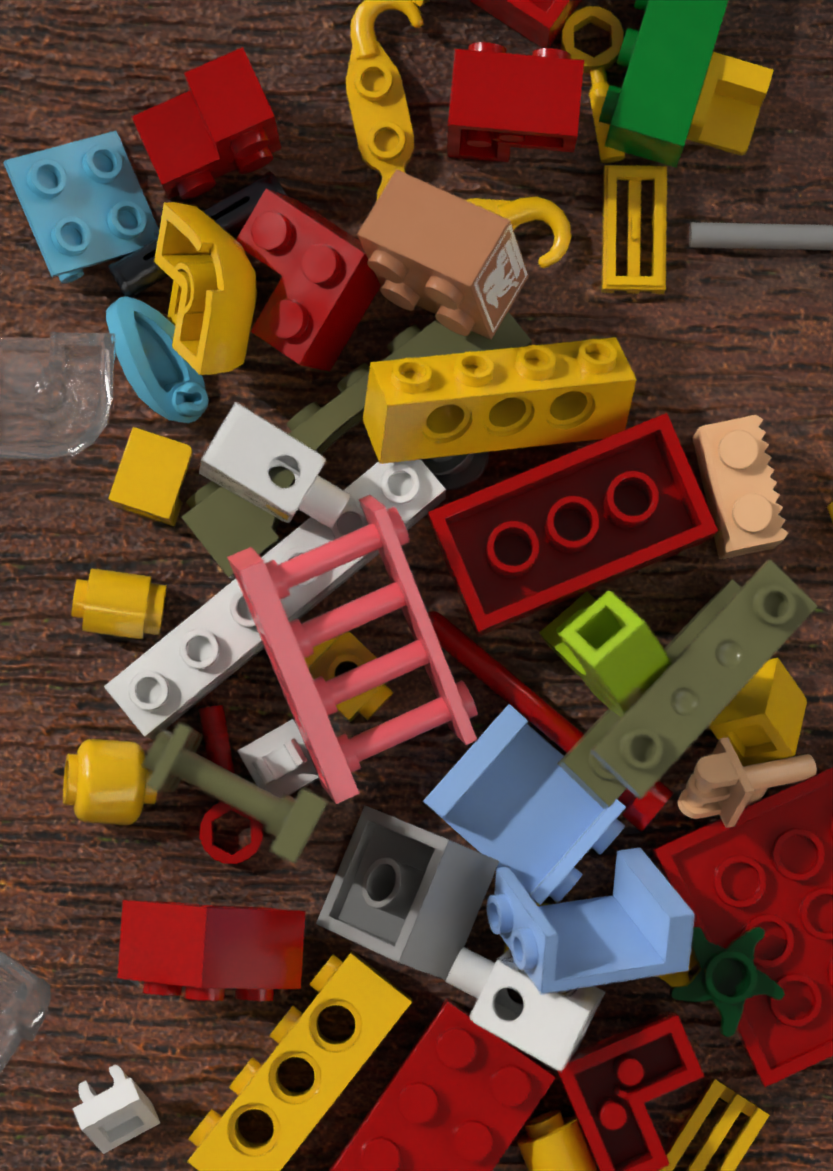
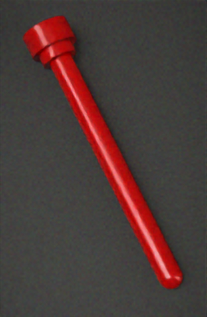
(537, 711)

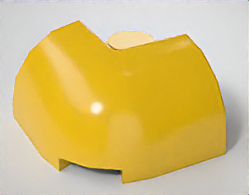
(210, 290)

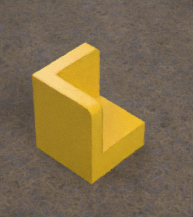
(729, 103)
(151, 476)
(763, 716)

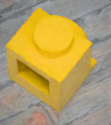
(341, 650)

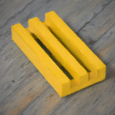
(633, 282)
(739, 1146)

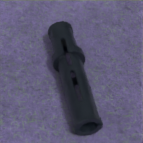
(140, 271)

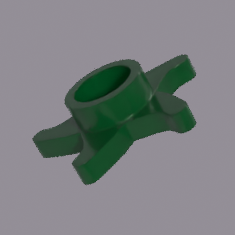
(727, 977)

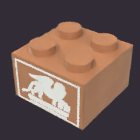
(443, 255)

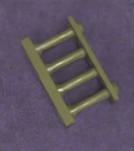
(708, 668)
(287, 818)

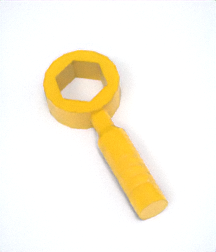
(596, 66)

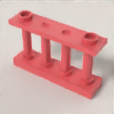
(292, 641)

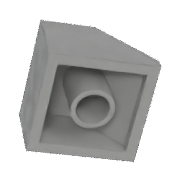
(407, 893)

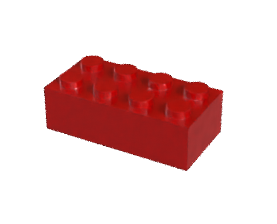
(572, 524)
(449, 1102)

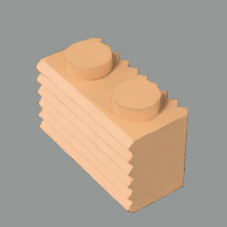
(739, 486)

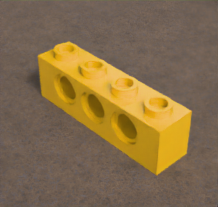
(497, 399)
(375, 1007)

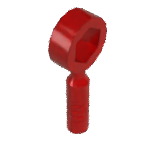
(218, 751)

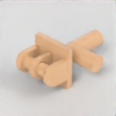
(726, 787)

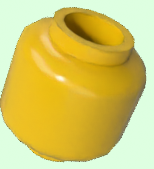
(107, 782)

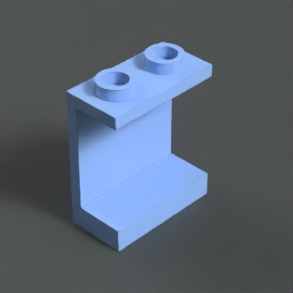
(524, 807)
(597, 940)

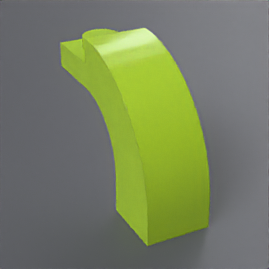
(607, 649)

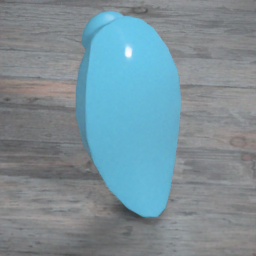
(152, 365)

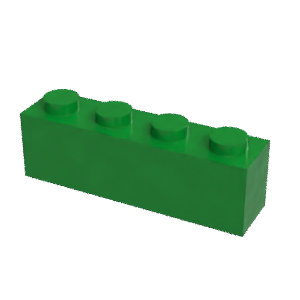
(662, 78)

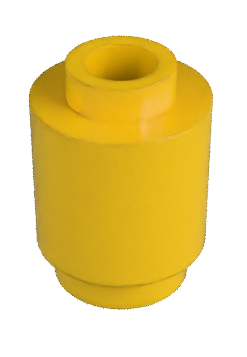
(119, 604)
(555, 1144)

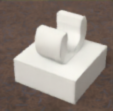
(280, 761)
(115, 1113)

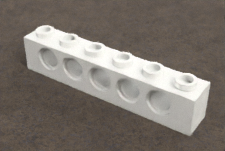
(222, 631)

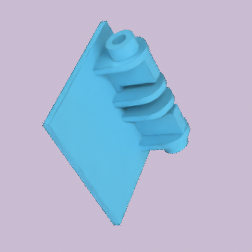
(82, 203)

